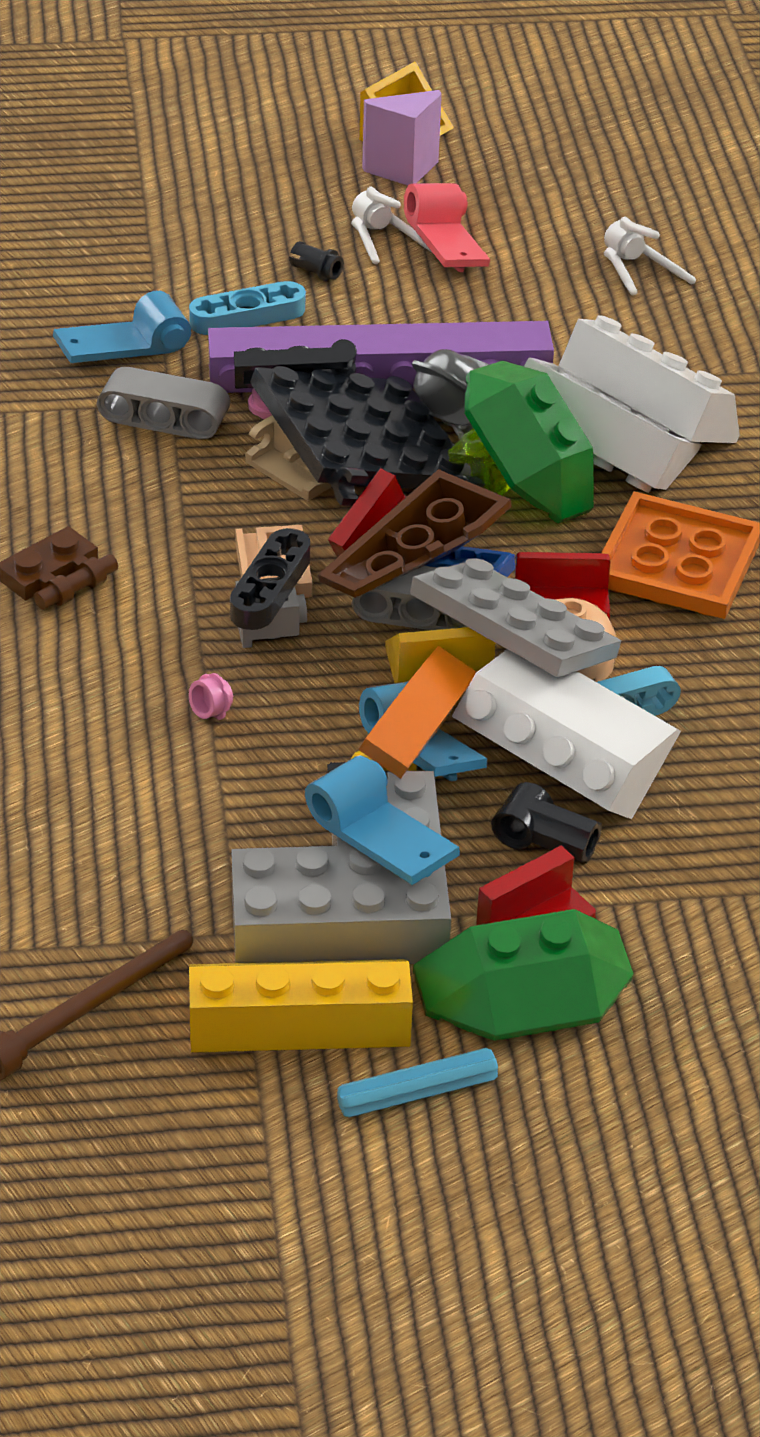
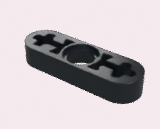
(272, 594)

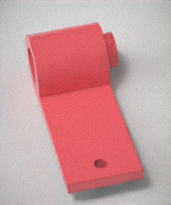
(436, 216)

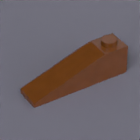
(418, 531)

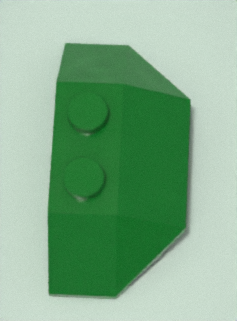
(532, 438)
(525, 975)

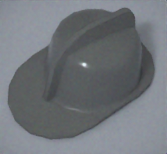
(443, 385)

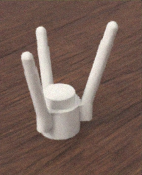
(374, 212)
(627, 242)

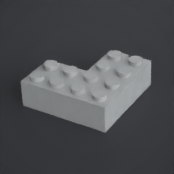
(337, 899)

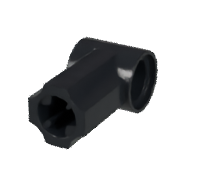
(533, 818)

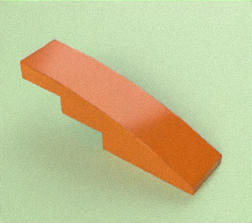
(418, 712)

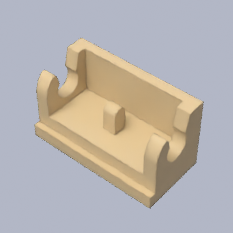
(280, 460)

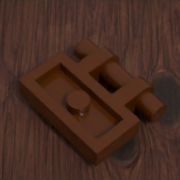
(56, 568)

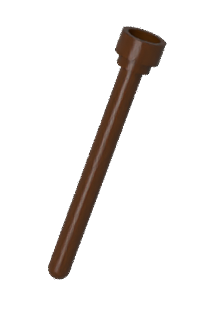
(16, 1044)

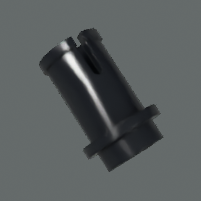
(324, 263)

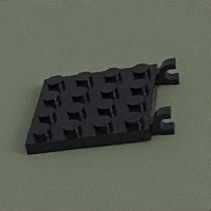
(356, 427)

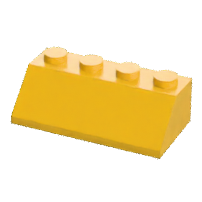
(300, 1005)

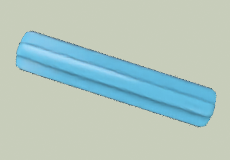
(417, 1082)

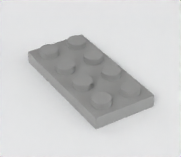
(516, 617)

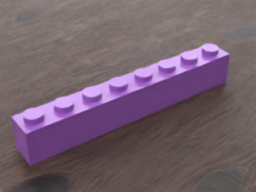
(386, 348)

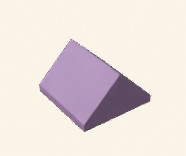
(401, 135)

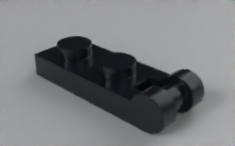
(336, 359)

